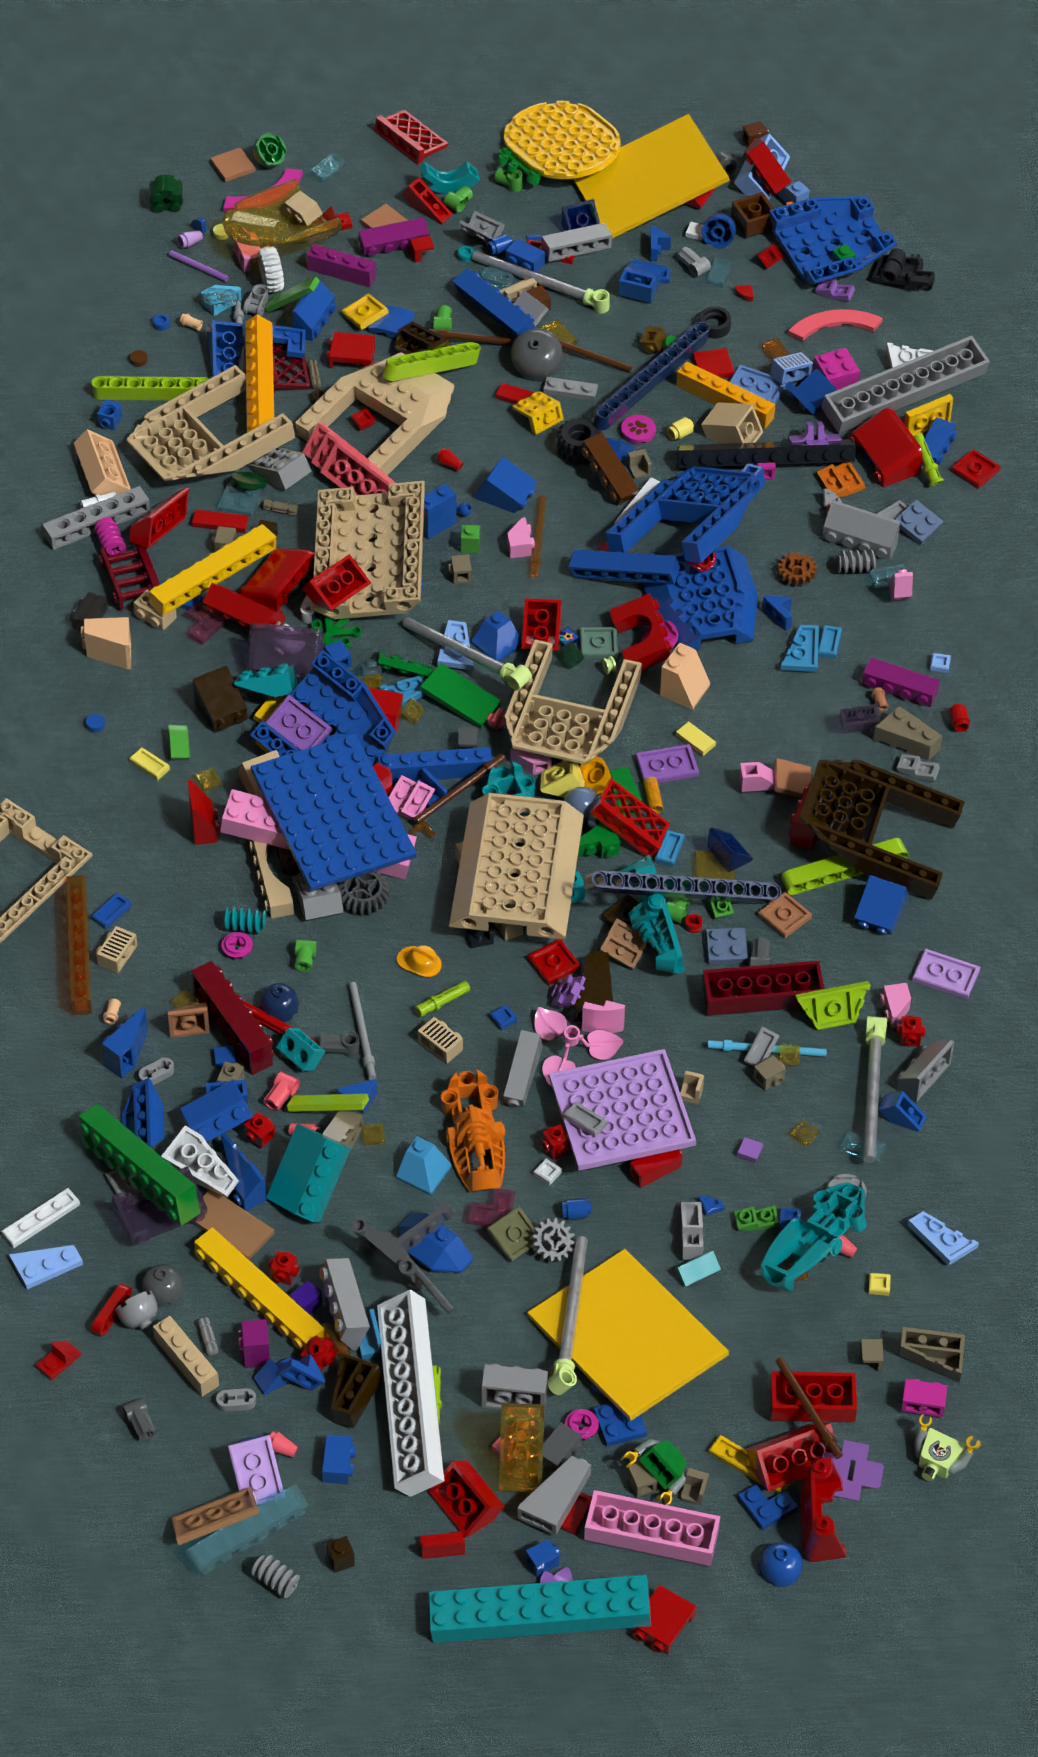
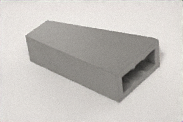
(523, 1068)
(555, 1496)

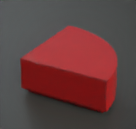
(745, 291)

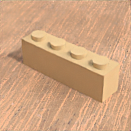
(186, 1356)

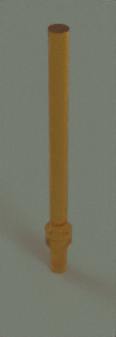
(536, 559)

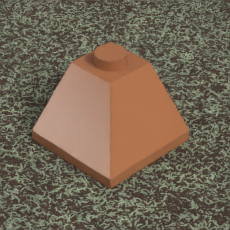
(189, 1020)

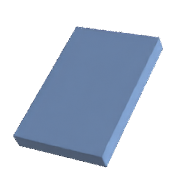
(758, 383)

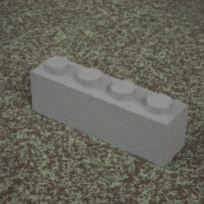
(576, 242)

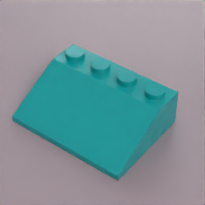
(308, 1173)

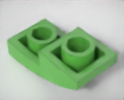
(178, 742)
(720, 908)
(751, 1219)

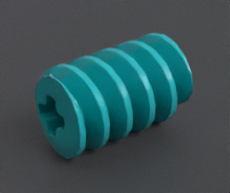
(245, 920)

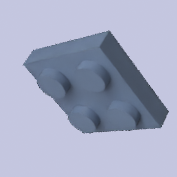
(919, 522)
(726, 946)

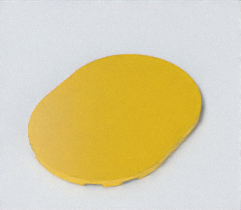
(562, 140)

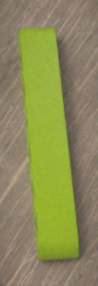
(431, 361)
(142, 387)
(831, 870)

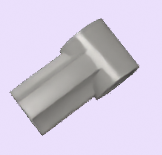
(696, 265)

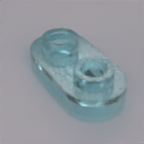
(497, 277)
(220, 296)

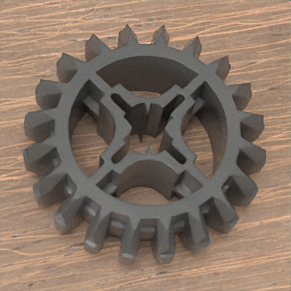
(361, 896)

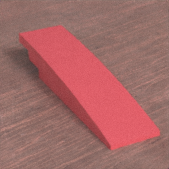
(344, 463)

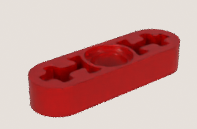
(107, 1314)

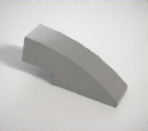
(691, 1230)

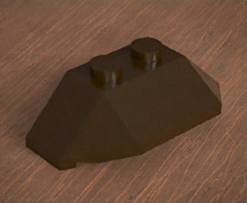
(416, 338)

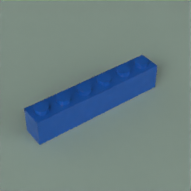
(493, 303)
(624, 566)
(441, 764)

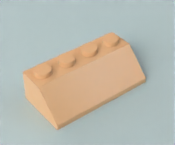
(101, 464)

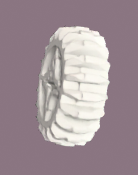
(270, 269)

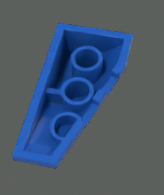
(224, 345)
(251, 1185)

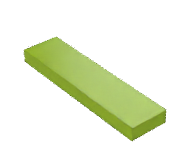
(332, 1102)

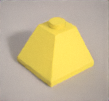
(561, 778)

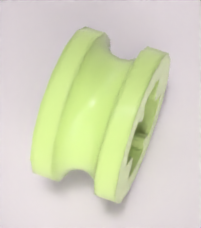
(609, 665)

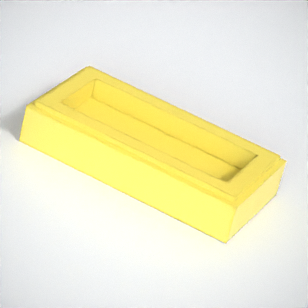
(696, 738)
(149, 764)

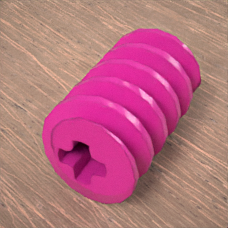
(110, 536)

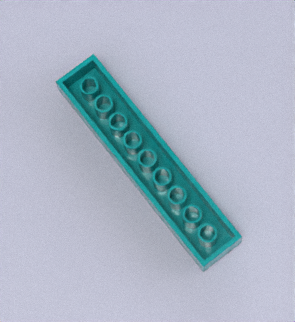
(539, 1609)

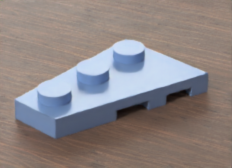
(458, 632)
(944, 1242)
(45, 1264)

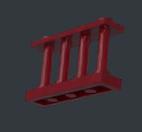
(144, 563)

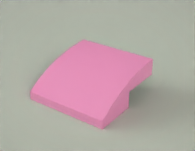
(410, 797)
(605, 1018)

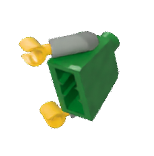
(663, 1463)

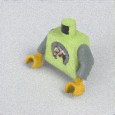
(941, 1453)

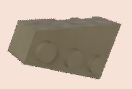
(909, 733)
(345, 1127)
(934, 1350)

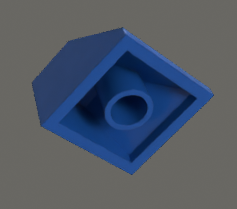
(497, 637)

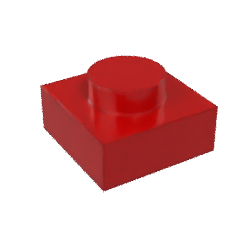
(363, 419)

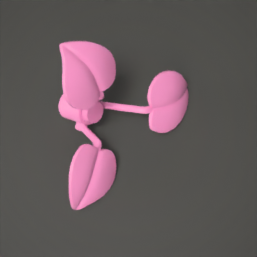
(551, 1024)

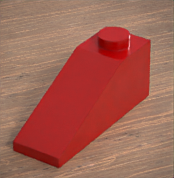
(426, 202)

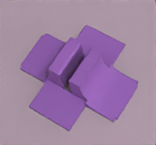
(809, 434)
(865, 1473)

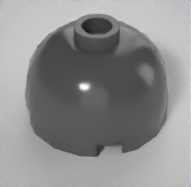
(164, 1283)

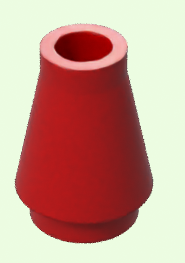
(449, 459)

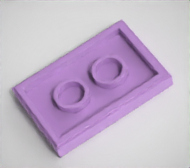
(946, 974)
(256, 1468)

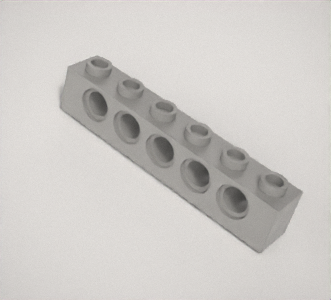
(82, 522)

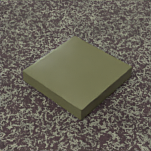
(513, 1234)

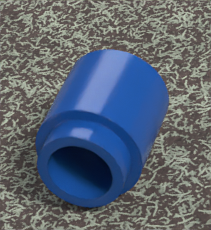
(499, 244)
(576, 1208)

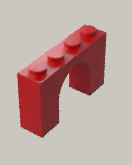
(643, 612)
(652, 1167)

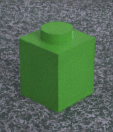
(470, 539)

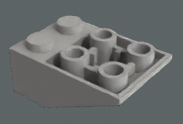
(281, 467)
(319, 902)

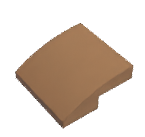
(623, 944)

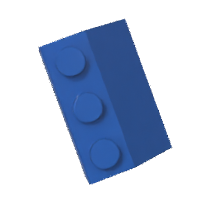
(314, 311)
(217, 1111)

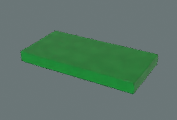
(460, 695)

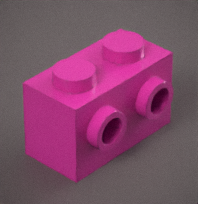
(924, 1398)

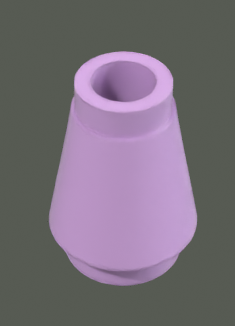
(187, 239)

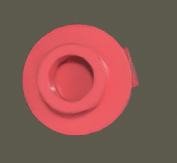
(497, 720)

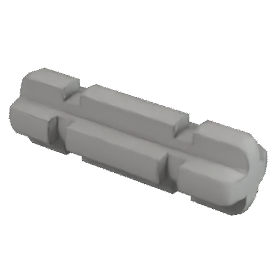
(208, 1336)

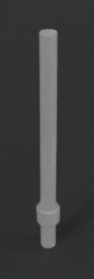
(239, 317)
(368, 1059)

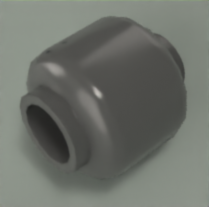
(727, 161)

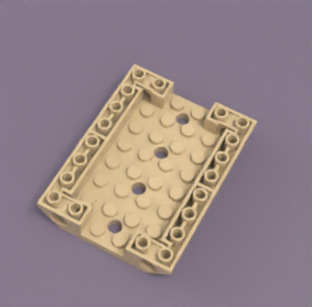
(348, 525)
(544, 864)

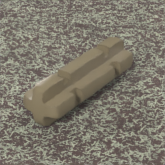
(314, 374)
(280, 507)

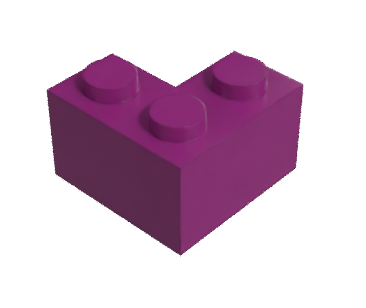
(254, 1343)

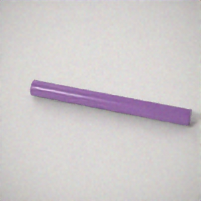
(199, 266)

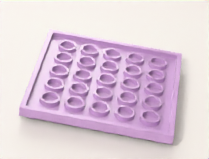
(637, 1101)

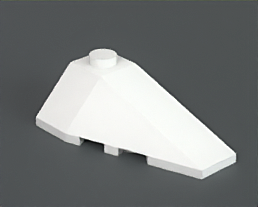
(204, 1164)

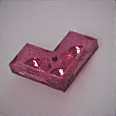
(207, 622)
(489, 1214)

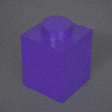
(308, 1297)

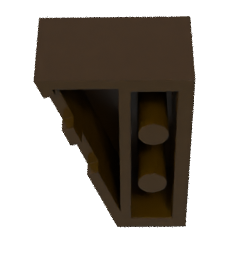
(354, 1389)

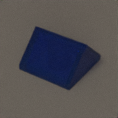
(579, 215)
(727, 849)

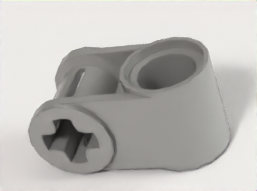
(257, 300)

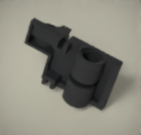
(900, 269)

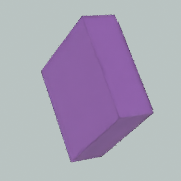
(750, 1150)

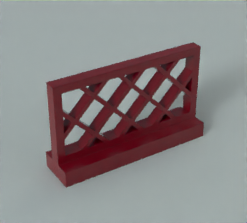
(277, 374)

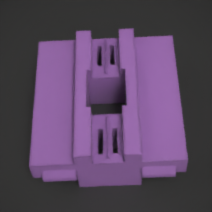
(567, 991)

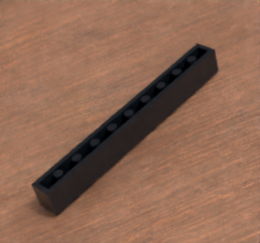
(764, 452)

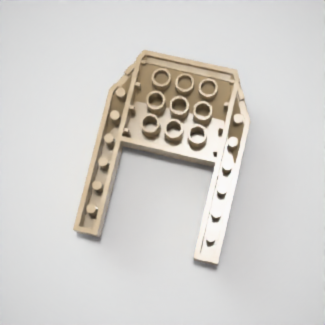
(412, 403)
(183, 448)
(563, 727)

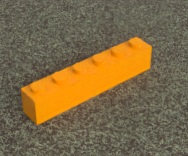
(715, 390)

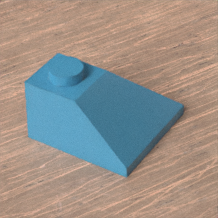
(423, 1166)

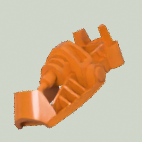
(474, 1131)

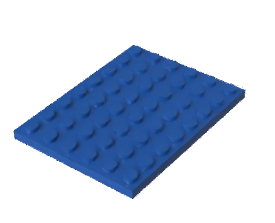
(333, 812)

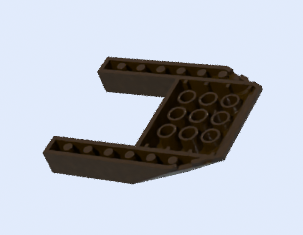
(846, 809)

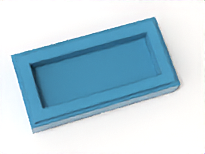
(829, 642)
(670, 848)

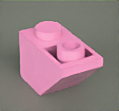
(519, 540)
(901, 585)
(530, 762)
(756, 777)
(896, 1002)

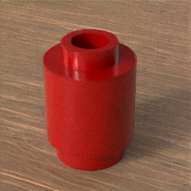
(959, 717)

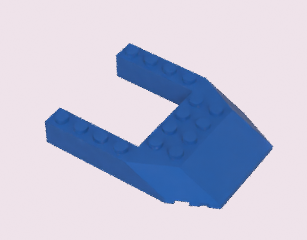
(699, 496)

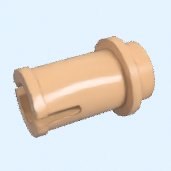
(187, 320)
(110, 1015)

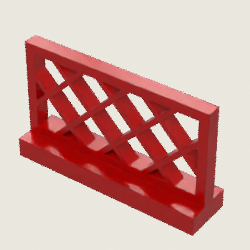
(404, 141)
(625, 825)

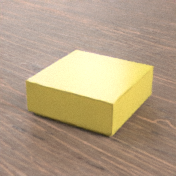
(879, 1284)

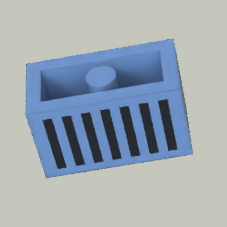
(791, 368)

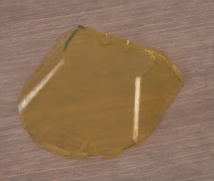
(265, 222)

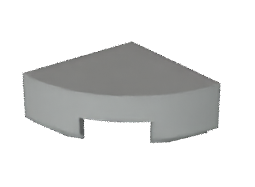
(828, 496)

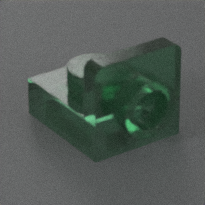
(571, 654)

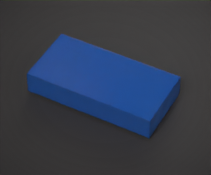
(111, 911)

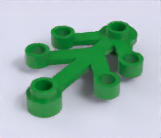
(505, 156)
(335, 630)

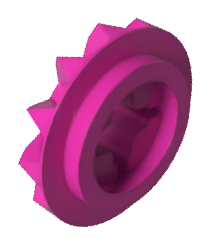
(230, 942)
(591, 1422)

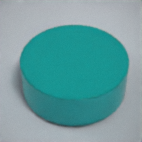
(465, 253)

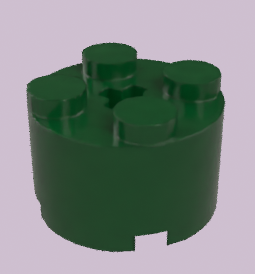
(166, 193)

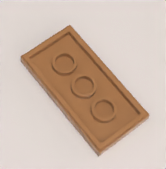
(234, 1224)
(215, 1515)

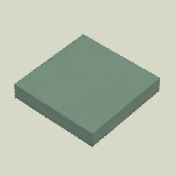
(599, 642)

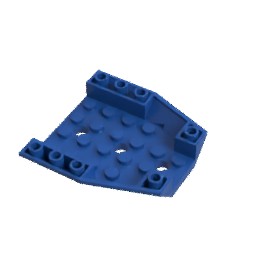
(827, 220)
(730, 599)
(340, 702)

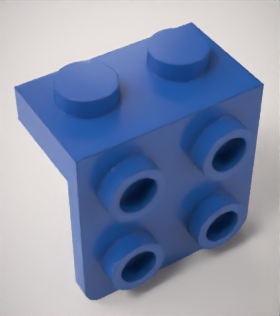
(811, 391)

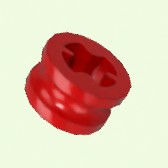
(690, 919)

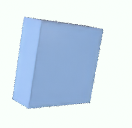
(940, 663)

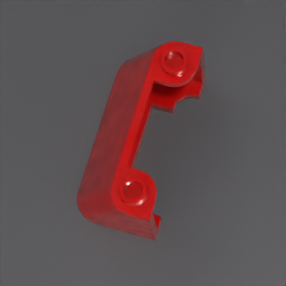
(889, 447)
(279, 577)
(818, 1531)

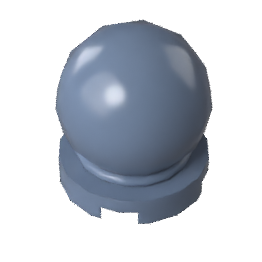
(584, 800)

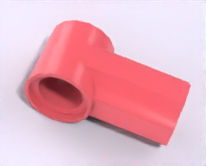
(283, 1087)

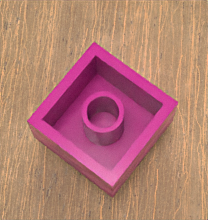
(837, 367)

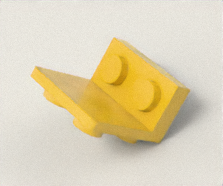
(541, 410)

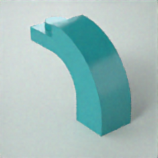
(449, 181)

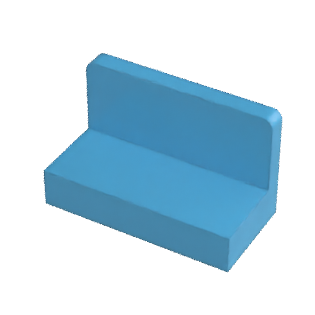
(372, 1341)

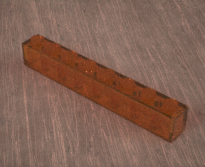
(79, 945)

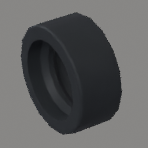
(720, 314)

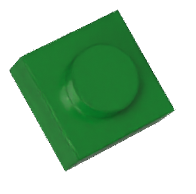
(843, 252)

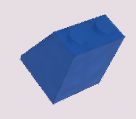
(506, 487)
(439, 511)
(881, 905)

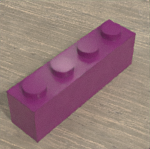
(391, 236)
(341, 265)
(901, 682)

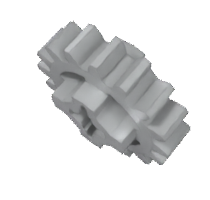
(559, 1235)

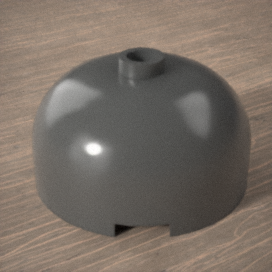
(536, 354)

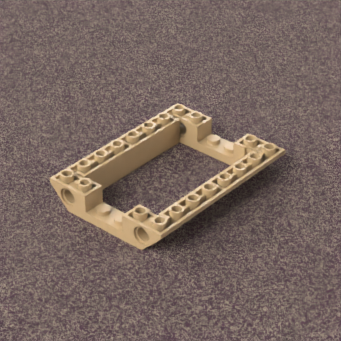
(64, 852)

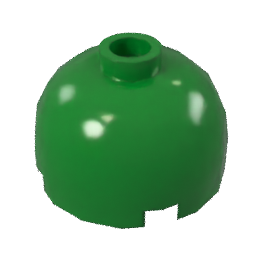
(269, 150)

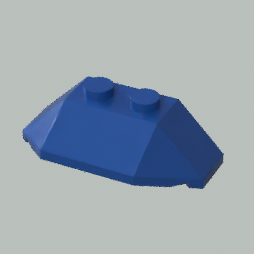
(144, 1113)
(438, 1250)

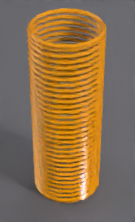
(653, 796)

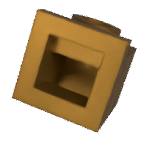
(651, 342)

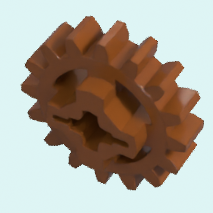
(797, 568)

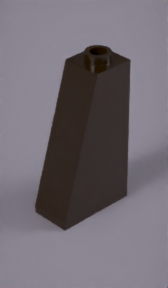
(597, 983)

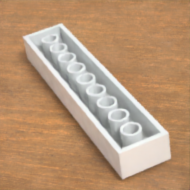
(410, 1393)

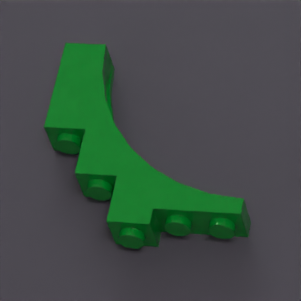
(602, 838)

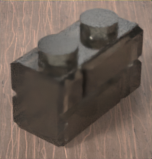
(89, 608)

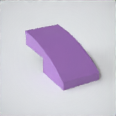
(834, 291)

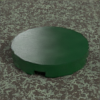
(249, 480)

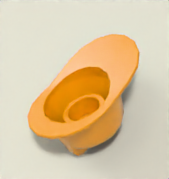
(595, 774)
(419, 960)

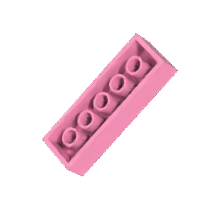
(652, 1528)

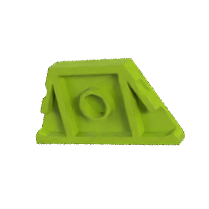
(834, 1005)

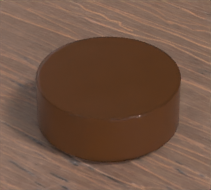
(138, 358)

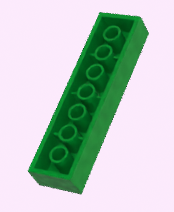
(139, 1165)

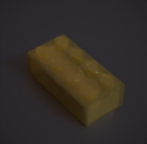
(521, 1447)

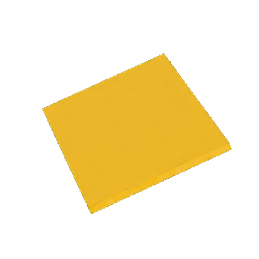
(653, 176)
(631, 1335)

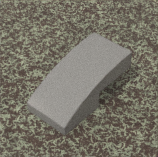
(914, 767)

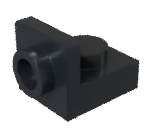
(481, 938)

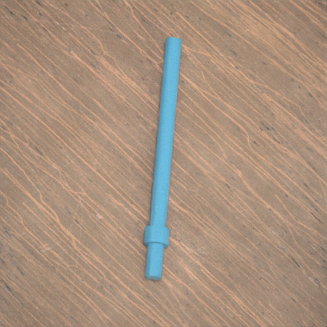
(728, 1045)

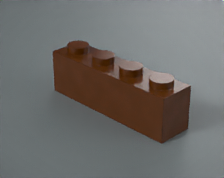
(609, 469)

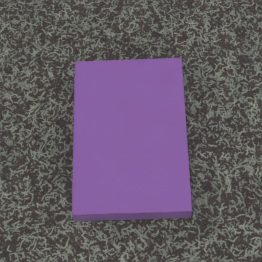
(298, 724)
(667, 764)

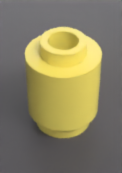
(680, 429)

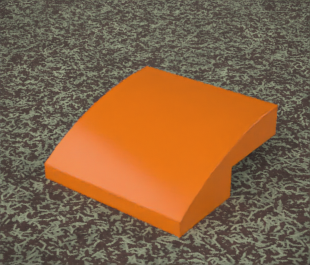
(841, 479)

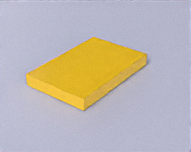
(921, 418)

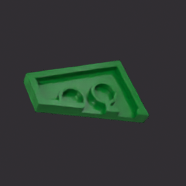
(396, 661)

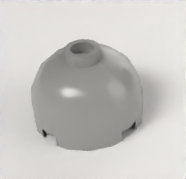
(138, 1310)

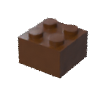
(752, 214)

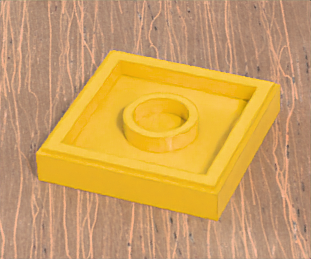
(365, 311)

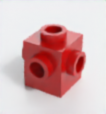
(910, 1031)
(259, 1130)
(556, 1141)
(284, 1267)
(321, 1351)

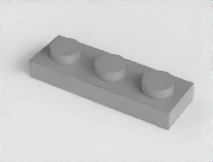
(570, 389)

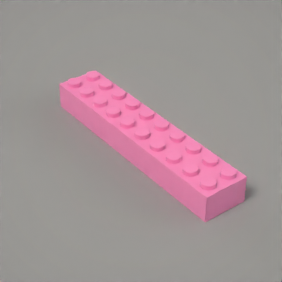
(251, 819)

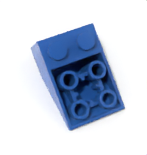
(641, 280)
(125, 1044)

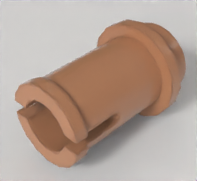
(878, 695)

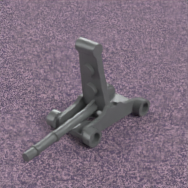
(396, 1250)

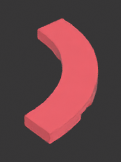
(834, 318)

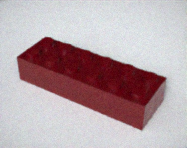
(759, 987)
(233, 1017)

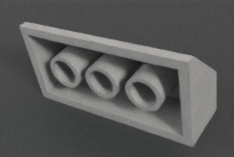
(861, 530)
(344, 1301)

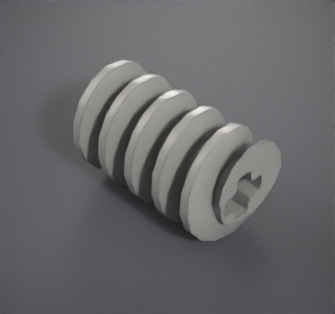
(856, 560)
(275, 1576)

